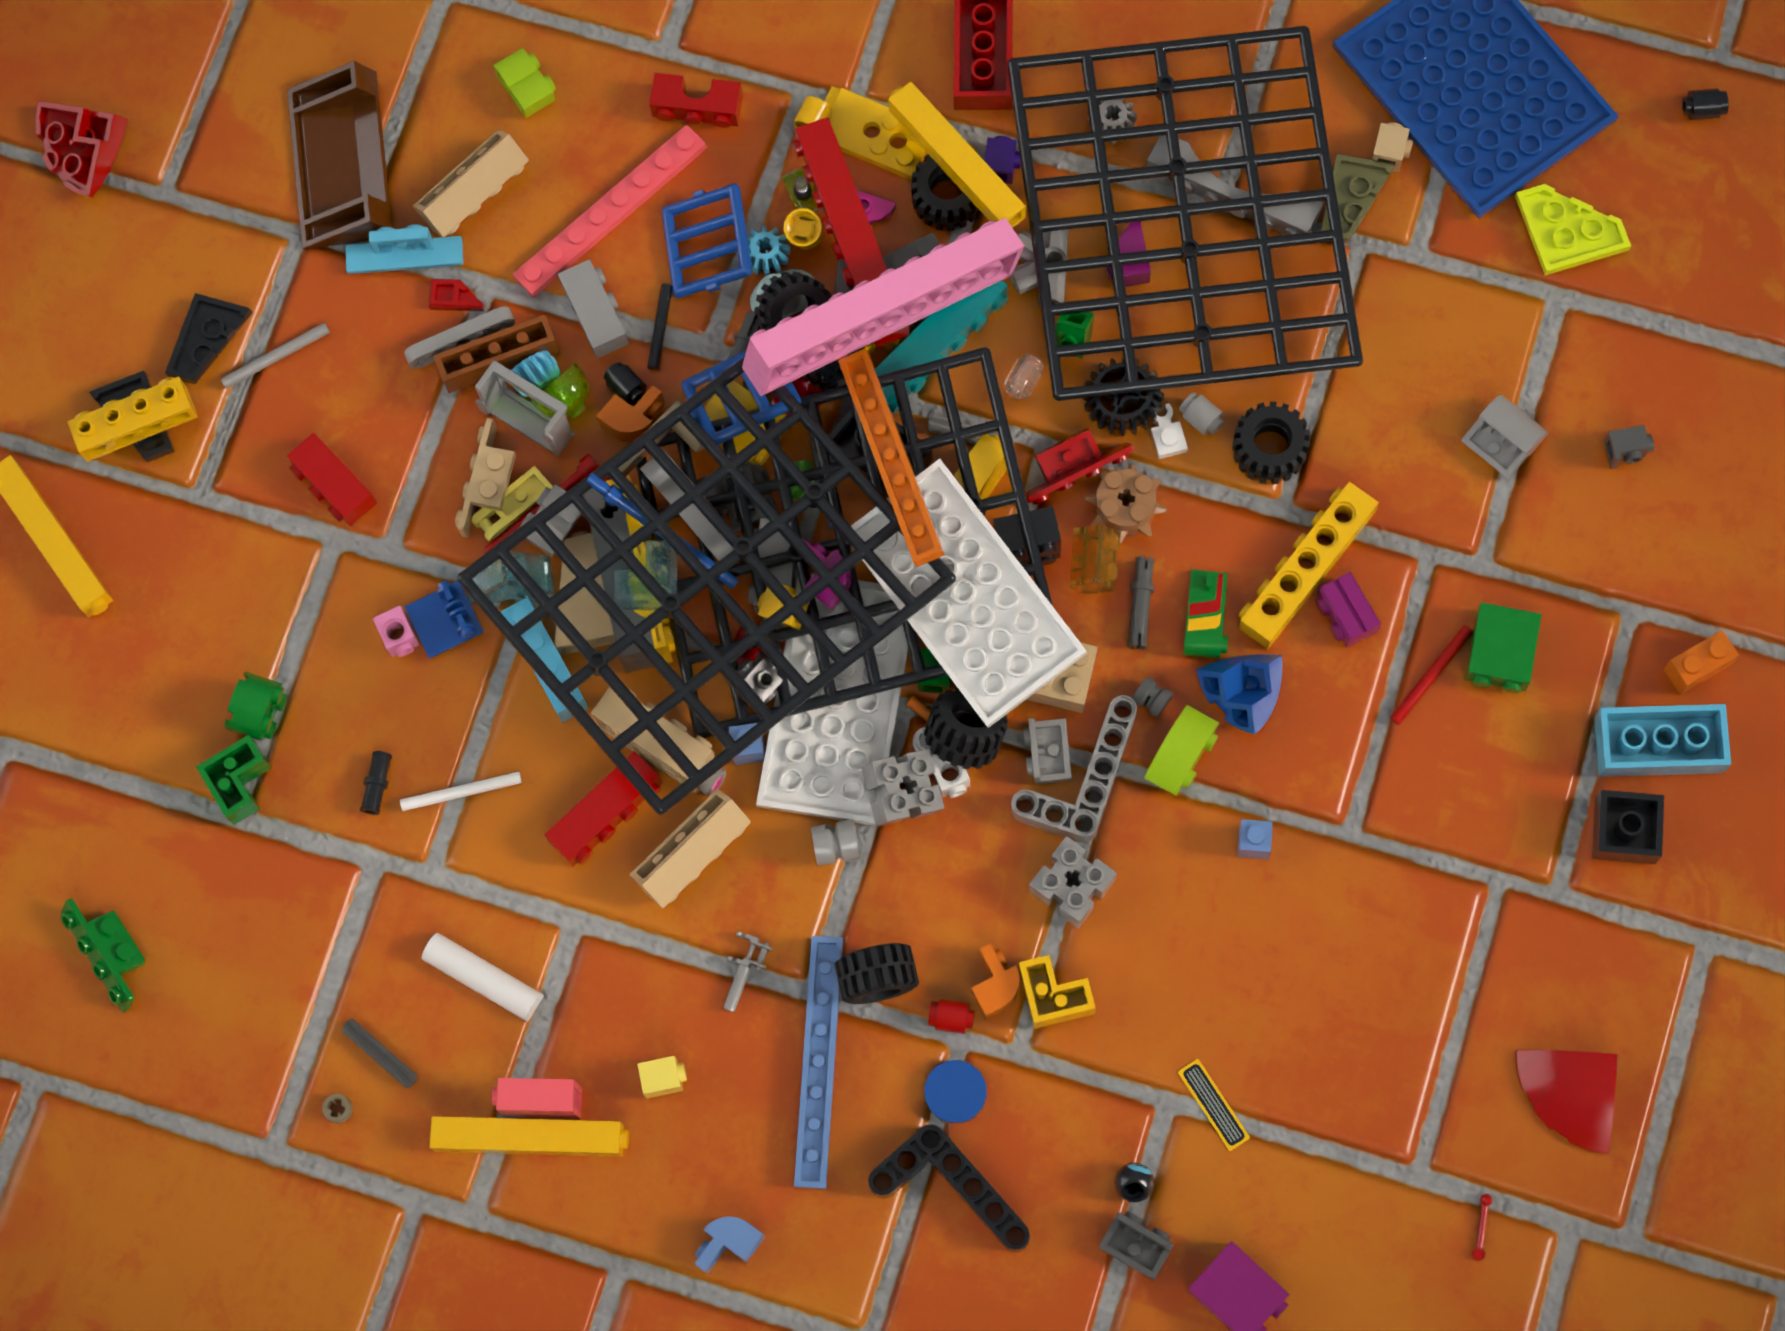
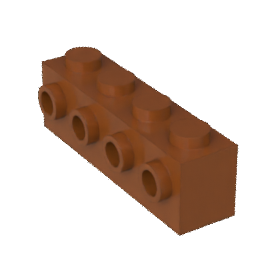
(509, 346)

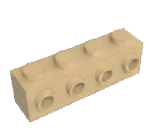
(471, 183)
(690, 848)

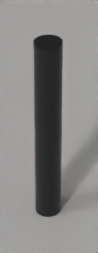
(659, 327)

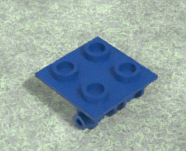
(444, 619)

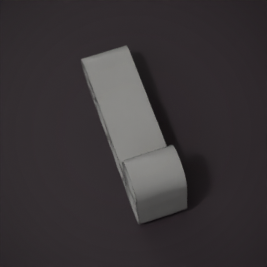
(691, 515)

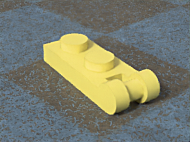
(518, 500)

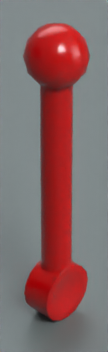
(1479, 1254)

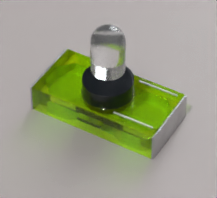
(800, 190)

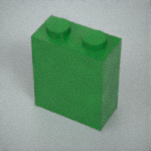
(1503, 647)

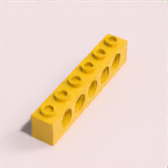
(1267, 628)

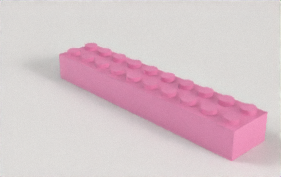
(881, 306)

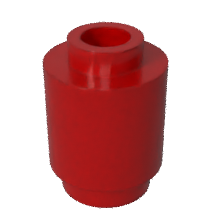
(951, 1016)

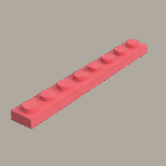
(610, 211)

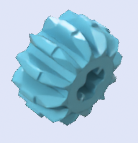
(770, 260)
(538, 369)

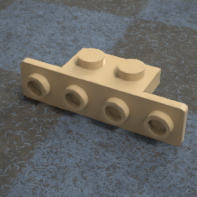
(489, 478)

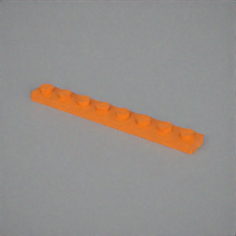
(891, 458)

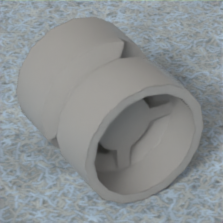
(835, 842)

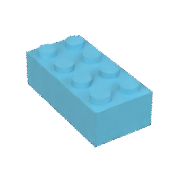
(1662, 740)

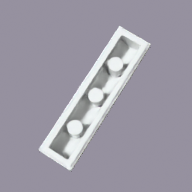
(481, 976)

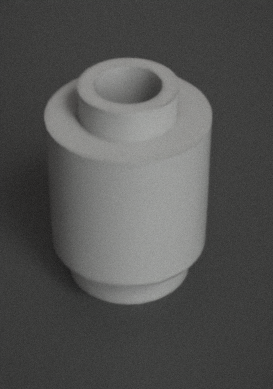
(1202, 414)

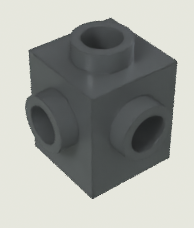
(760, 677)

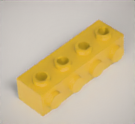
(132, 418)

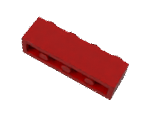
(600, 813)

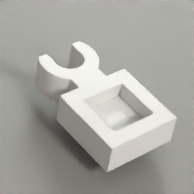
(1168, 436)

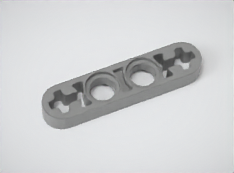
(478, 327)

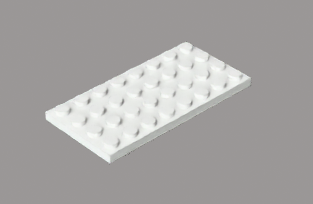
(993, 623)
(819, 754)

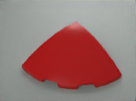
(79, 144)
(1572, 1093)

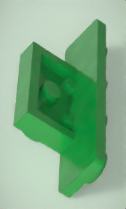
(107, 948)

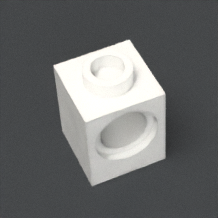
(952, 788)

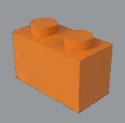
(1701, 662)

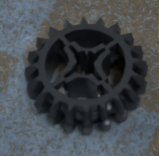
(1118, 419)

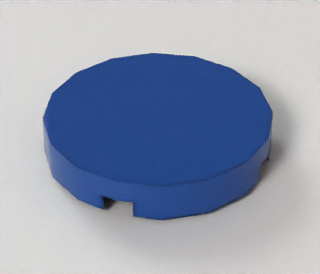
(955, 1091)

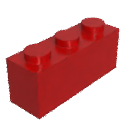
(330, 480)

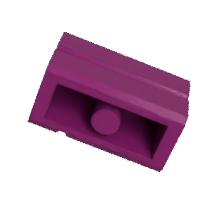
(1348, 610)

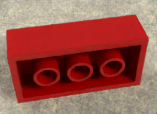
(982, 54)

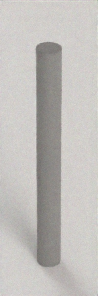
(275, 355)

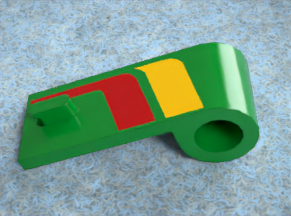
(1206, 615)

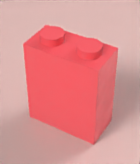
(538, 1098)

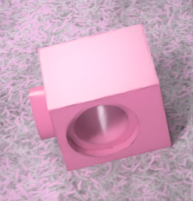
(389, 622)

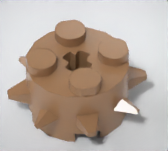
(1129, 486)

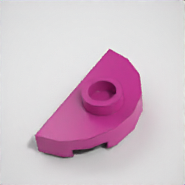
(875, 207)

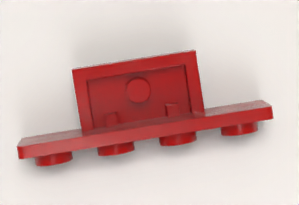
(1071, 460)

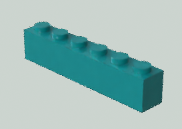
(941, 335)

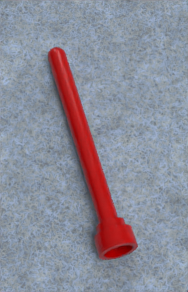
(586, 466)

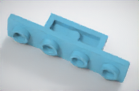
(403, 250)

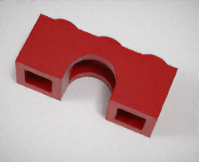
(718, 107)

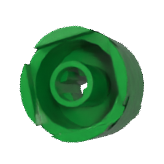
(255, 706)

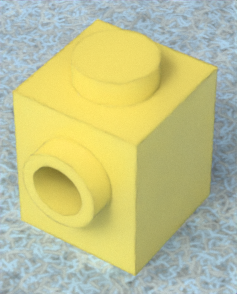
(661, 1076)

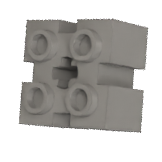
(559, 524)
(895, 804)
(1074, 902)

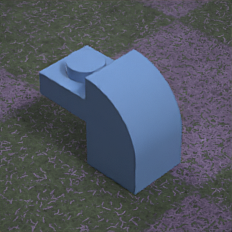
(731, 1234)

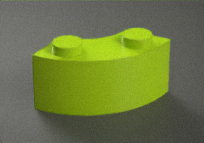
(1181, 750)

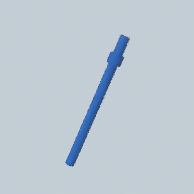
(614, 496)

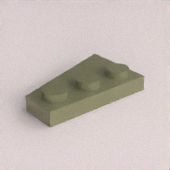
(1357, 187)

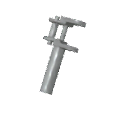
(743, 969)

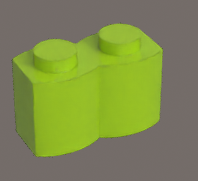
(524, 82)

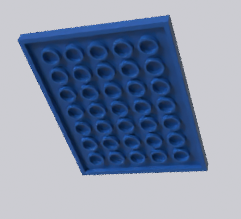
(1477, 90)

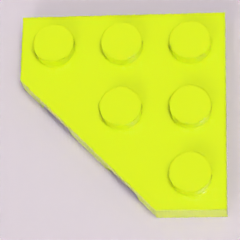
(1568, 230)

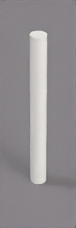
(460, 791)

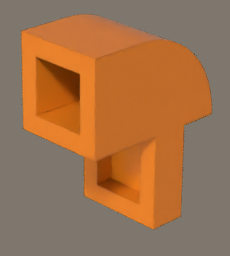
(627, 421)
(1001, 989)

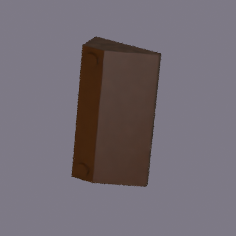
(339, 157)

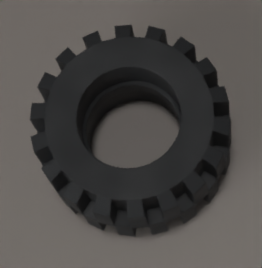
(934, 209)
(781, 291)
(1271, 420)
(960, 734)
(876, 973)

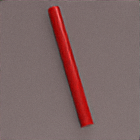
(1431, 675)

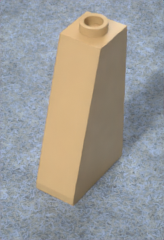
(582, 607)

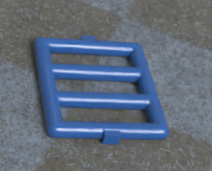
(738, 245)
(700, 415)

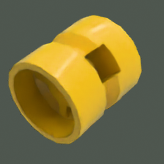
(803, 229)

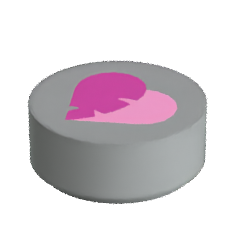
(713, 782)

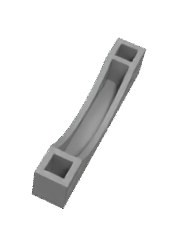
(1283, 218)

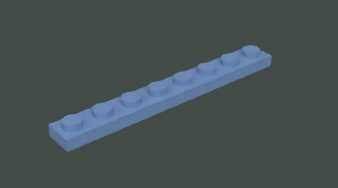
(818, 1064)

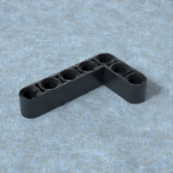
(956, 1180)

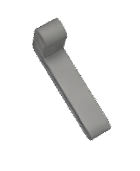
(1092, 782)

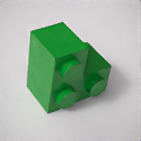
(228, 775)

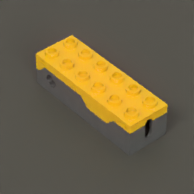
(624, 526)

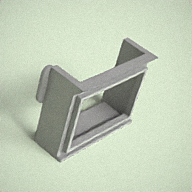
(521, 414)

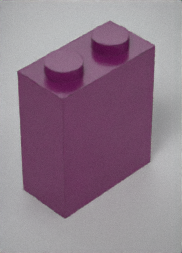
(1238, 1291)

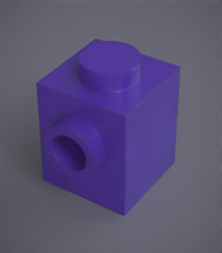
(1003, 157)

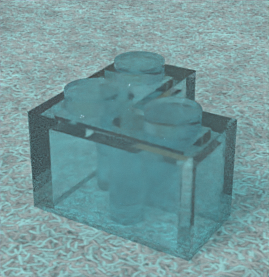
(661, 564)
(501, 584)

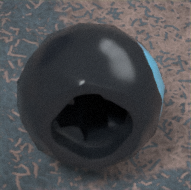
(1134, 1182)

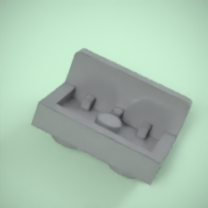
(1049, 751)

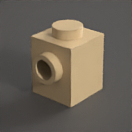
(1392, 144)

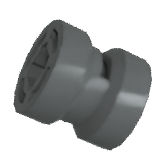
(1152, 697)

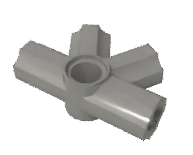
(1056, 249)

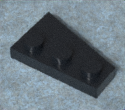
(153, 446)

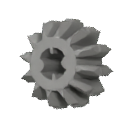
(1119, 110)

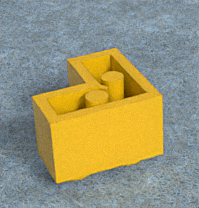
(1053, 1002)

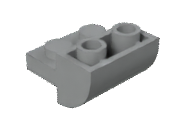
(1504, 436)

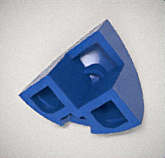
(1243, 688)

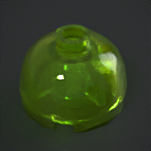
(569, 388)

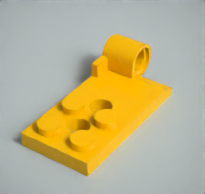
(850, 117)

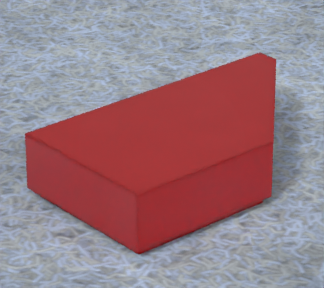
(452, 295)

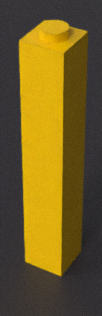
(955, 155)
(52, 539)
(528, 1136)

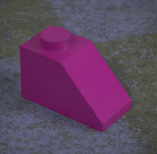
(1133, 241)

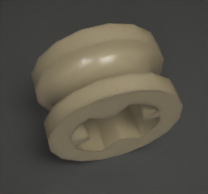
(346, 1103)

